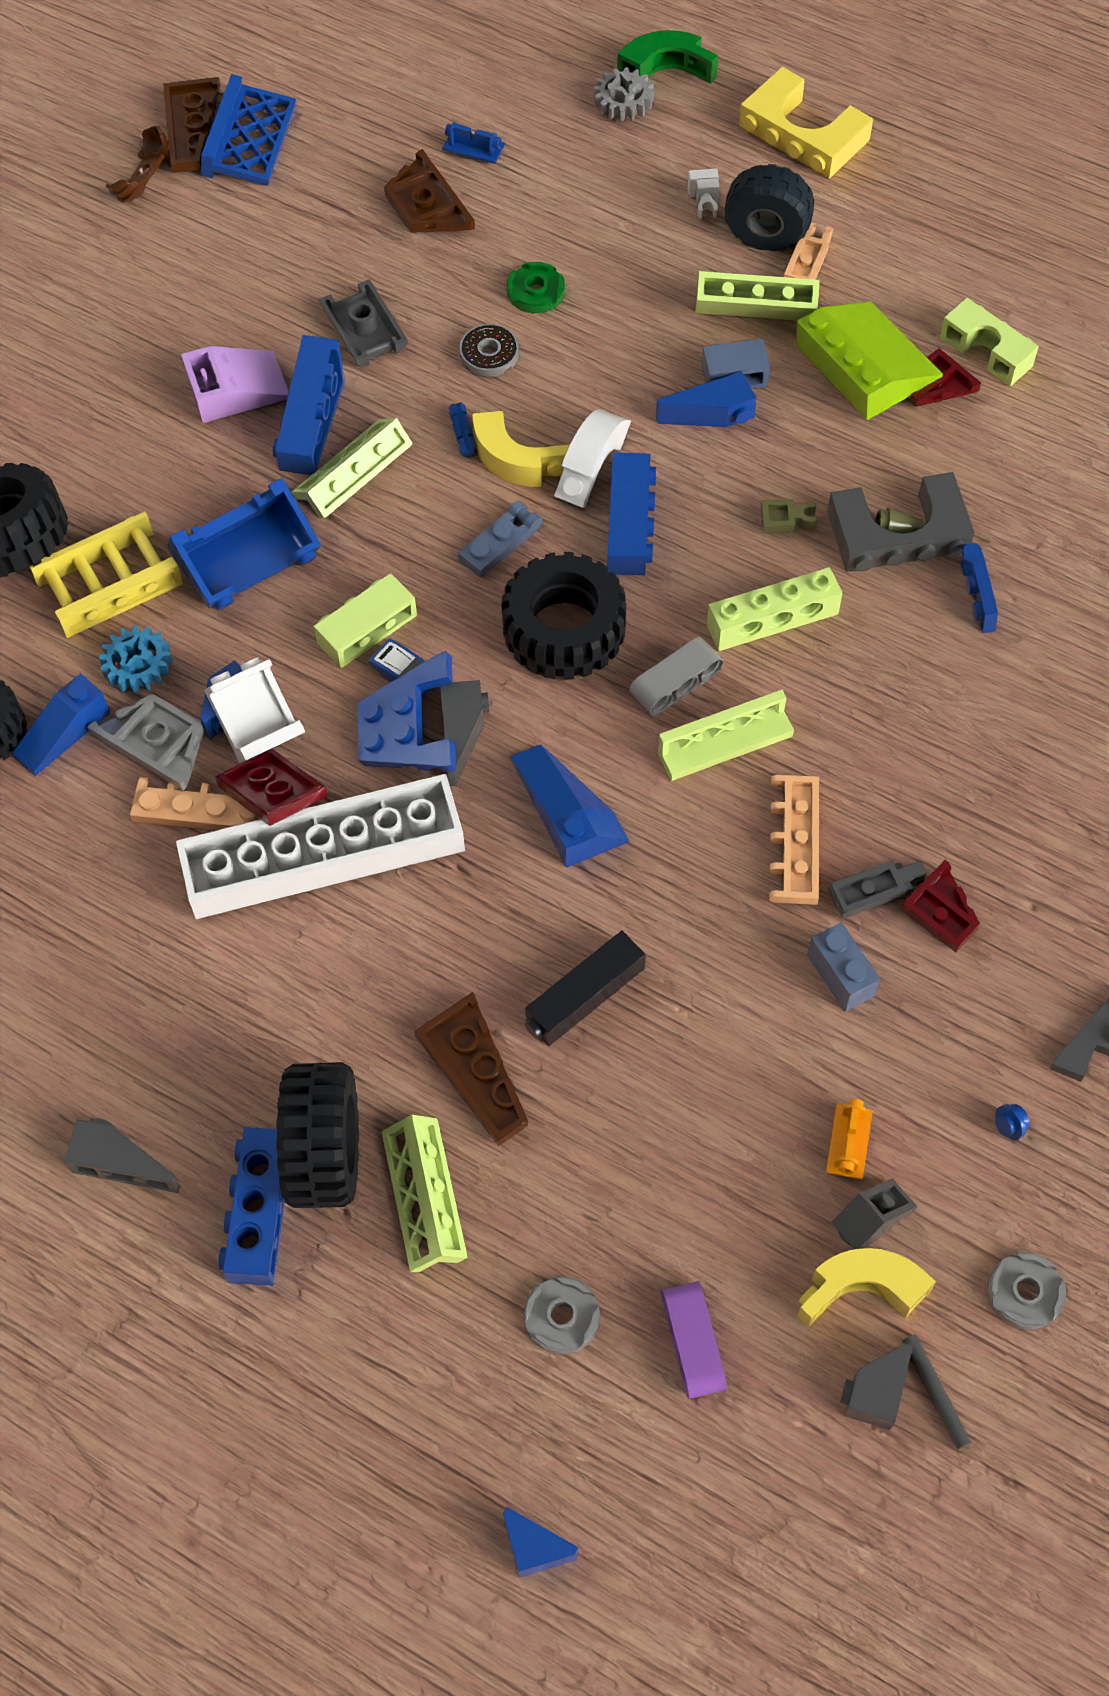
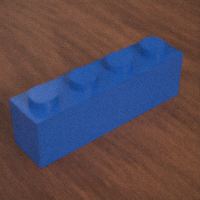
(629, 514)

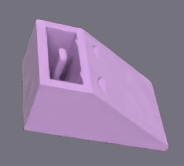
(233, 380)

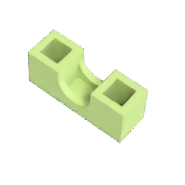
(974, 326)

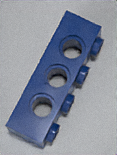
(257, 1263)

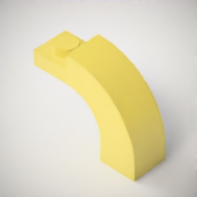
(511, 460)
(869, 1270)

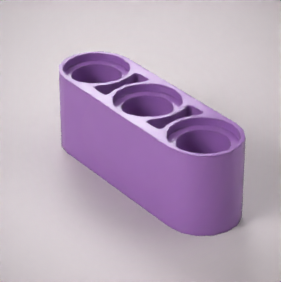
(693, 1340)

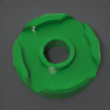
(535, 300)

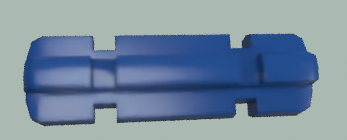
(462, 429)

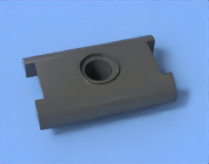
(365, 324)

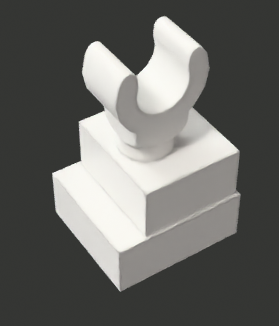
(705, 188)

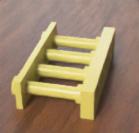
(118, 597)

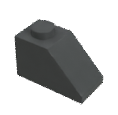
(873, 1214)
(878, 1389)

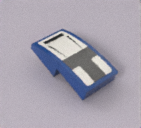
(394, 661)

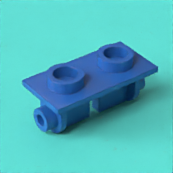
(480, 146)

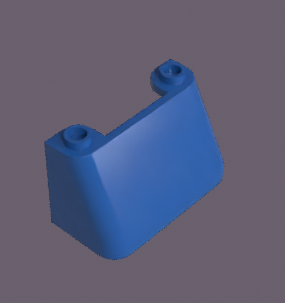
(245, 546)

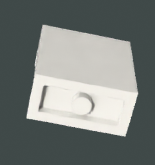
(252, 709)

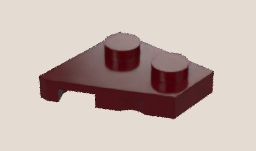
(954, 383)
(942, 908)

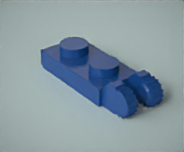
(979, 584)

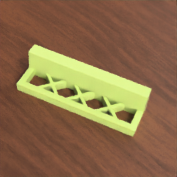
(353, 466)
(725, 735)
(429, 1187)

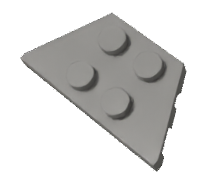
(154, 737)

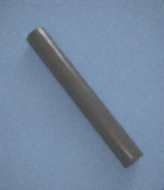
(937, 1393)

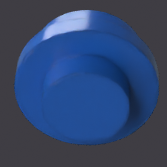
(1012, 1121)

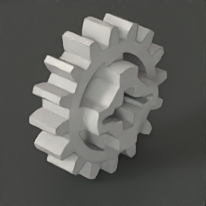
(624, 94)

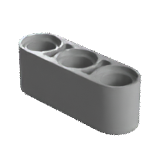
(676, 676)

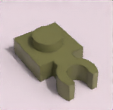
(782, 516)

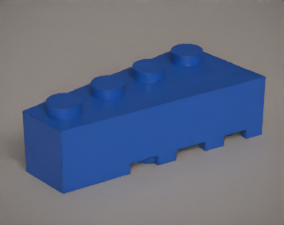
(310, 405)

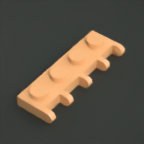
(187, 808)
(798, 838)

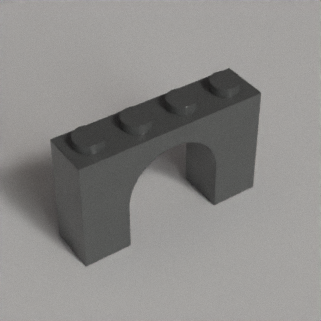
(869, 546)

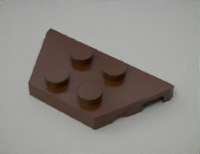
(426, 199)

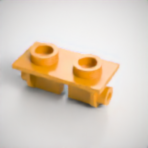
(849, 1140)

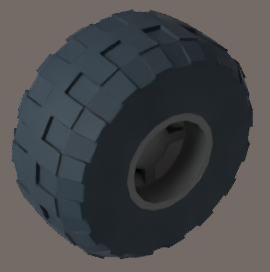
(769, 207)

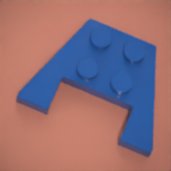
(392, 721)

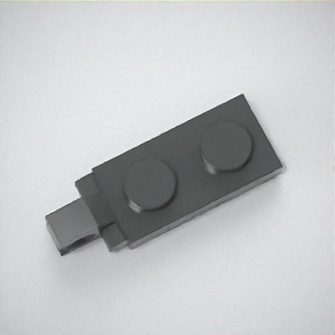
(875, 887)

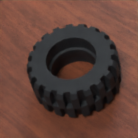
(29, 517)
(564, 581)
(317, 1135)

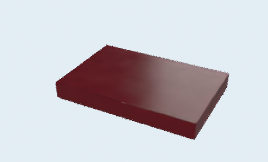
(271, 786)

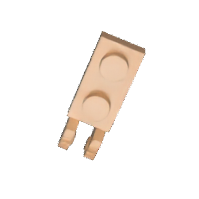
(809, 254)

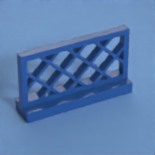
(223, 131)

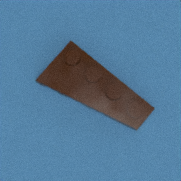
(189, 120)
(468, 1058)

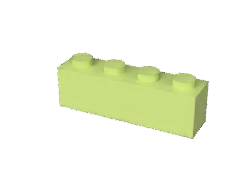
(756, 296)

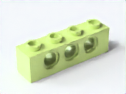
(774, 609)

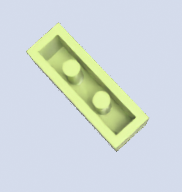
(365, 620)

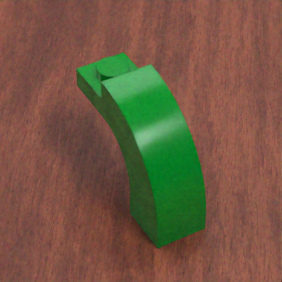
(668, 51)

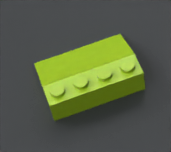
(864, 356)

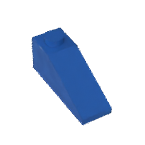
(712, 404)
(61, 724)

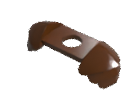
(153, 152)

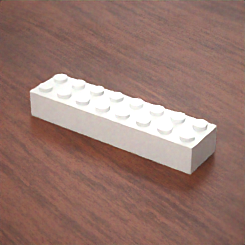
(320, 846)

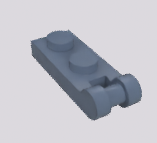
(500, 539)

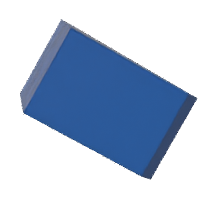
(535, 1546)

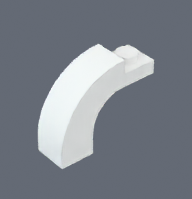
(587, 452)

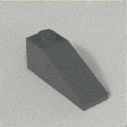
(463, 720)
(107, 1154)

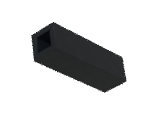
(584, 988)

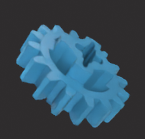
(135, 659)

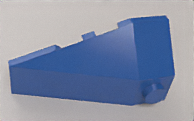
(570, 811)

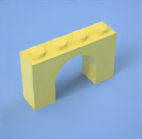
(820, 148)

